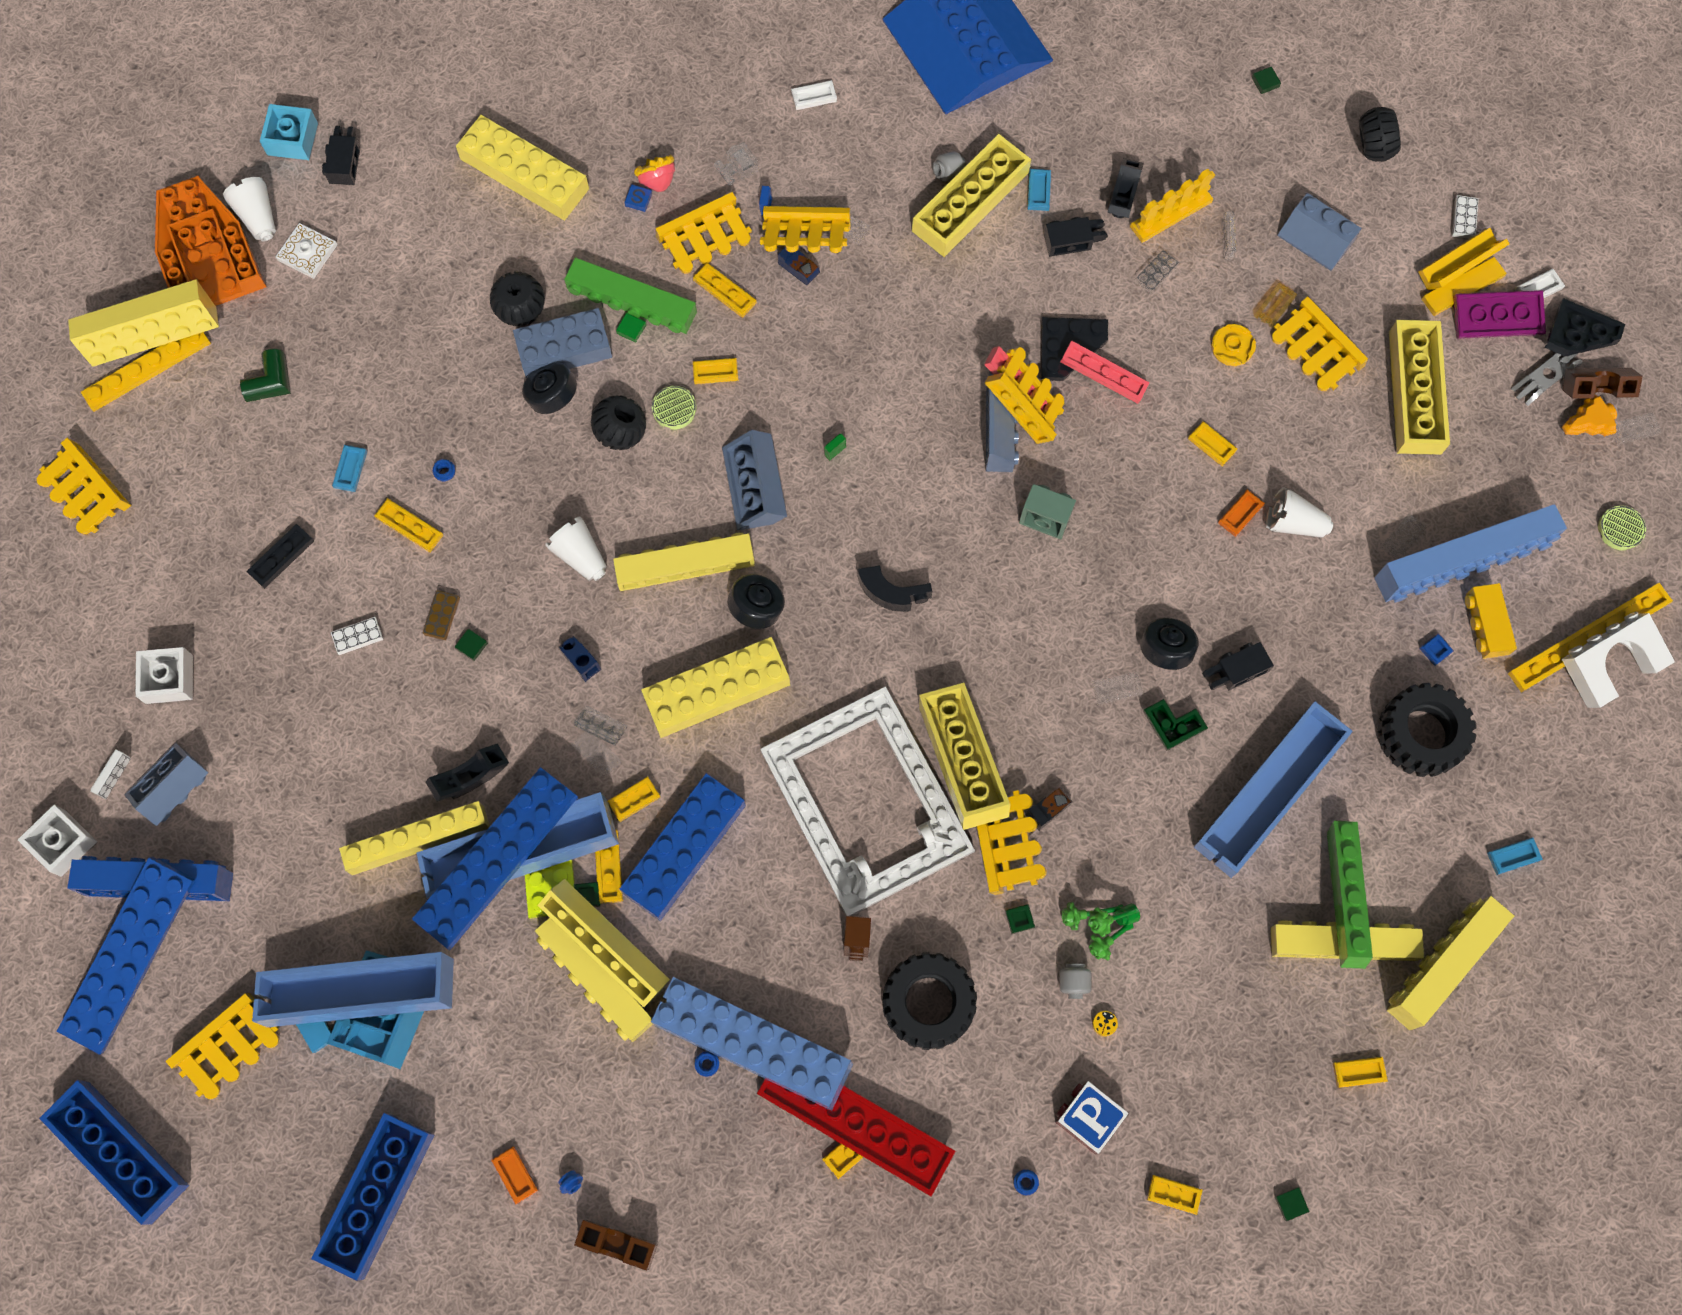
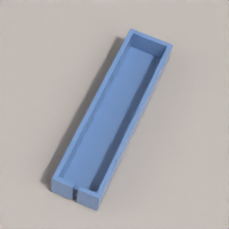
(1470, 554)
(1273, 789)
(579, 832)
(354, 989)
(752, 1043)

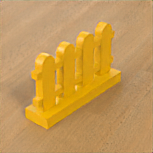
(1174, 207)
(805, 219)
(688, 224)
(1322, 327)
(1021, 405)
(92, 491)
(994, 856)
(212, 1051)

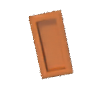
(1241, 513)
(514, 1175)

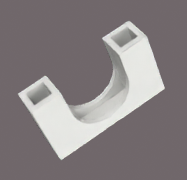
(1587, 662)

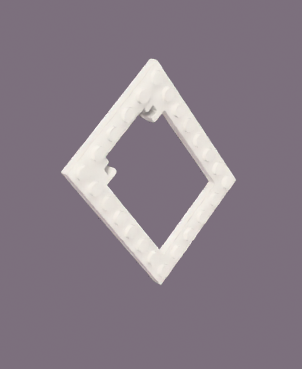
(942, 834)

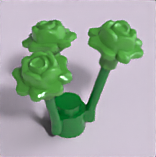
(1100, 924)

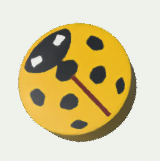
(1105, 1023)

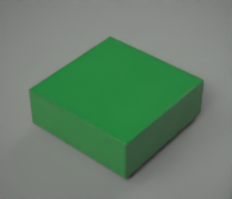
(631, 327)
(834, 447)

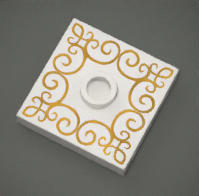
(306, 250)

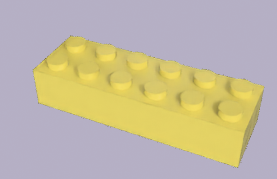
(522, 167)
(971, 195)
(143, 323)
(1419, 387)
(716, 687)
(964, 756)
(1449, 962)

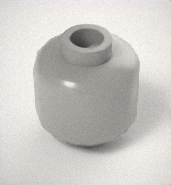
(948, 165)
(1075, 980)

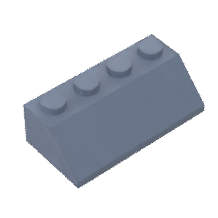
(1000, 436)
(754, 480)

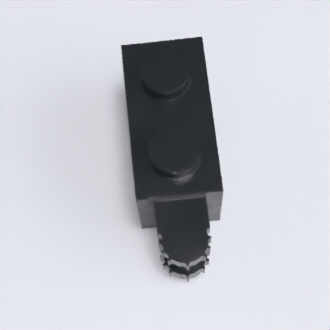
(341, 157)
(1073, 235)
(1240, 667)

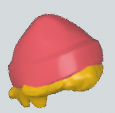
(656, 173)

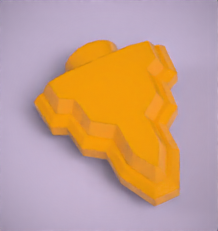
(1593, 418)

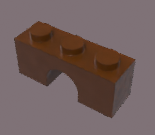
(1615, 381)
(857, 938)
(616, 1244)

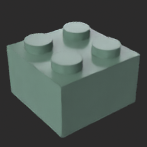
(1047, 511)

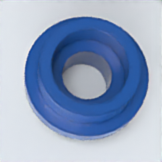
(441, 464)
(699, 1061)
(1033, 1179)
(570, 1182)

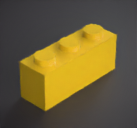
(1490, 621)

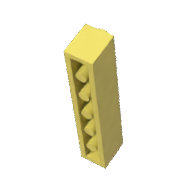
(684, 561)
(414, 838)
(603, 942)
(1322, 942)
(600, 986)

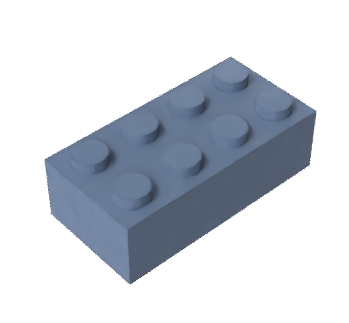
(568, 340)

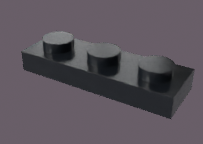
(280, 556)

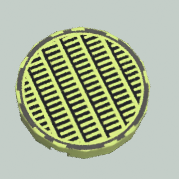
(674, 407)
(1622, 527)

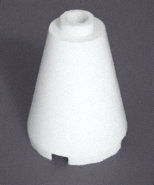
(252, 206)
(1297, 516)
(578, 550)

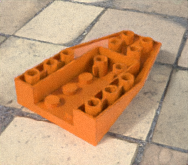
(203, 242)

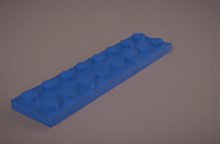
(494, 858)
(126, 955)

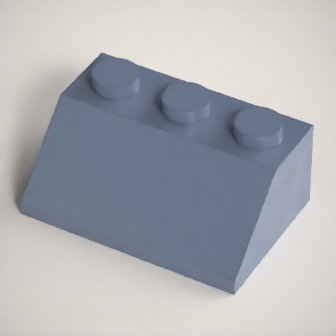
(1319, 232)
(166, 784)

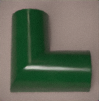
(272, 383)
(1173, 730)

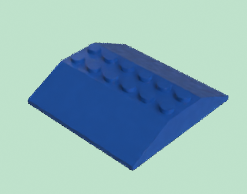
(965, 46)

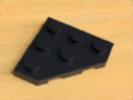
(1581, 330)
(1058, 334)

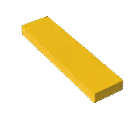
(1467, 283)

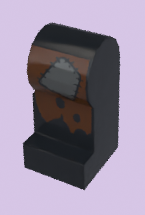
(1049, 808)

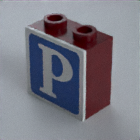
(1090, 1117)

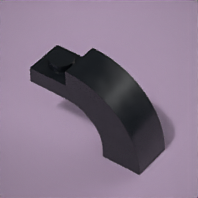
(1125, 188)
(889, 595)
(469, 775)

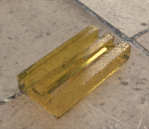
(1266, 318)

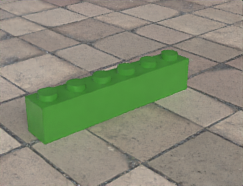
(631, 296)
(1349, 895)

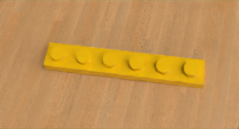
(142, 370)

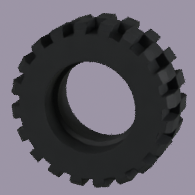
(1451, 714)
(963, 998)

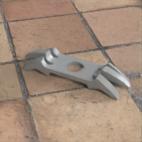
(1540, 382)

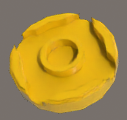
(1231, 351)

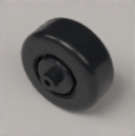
(549, 388)
(756, 601)
(1169, 643)

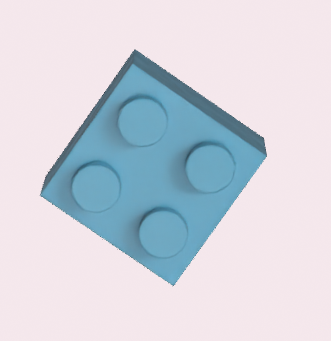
(288, 132)

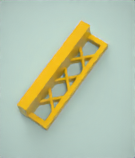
(1461, 259)

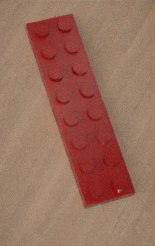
(871, 1134)

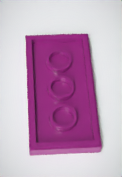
(1499, 314)

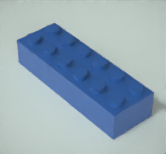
(683, 847)
(117, 877)
(114, 1152)
(373, 1197)

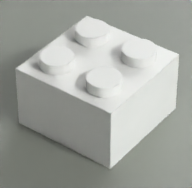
(164, 675)
(57, 840)

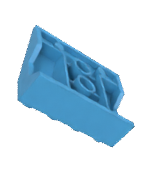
(377, 1037)

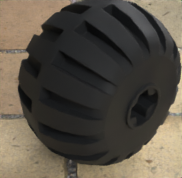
(1380, 134)
(517, 298)
(618, 422)

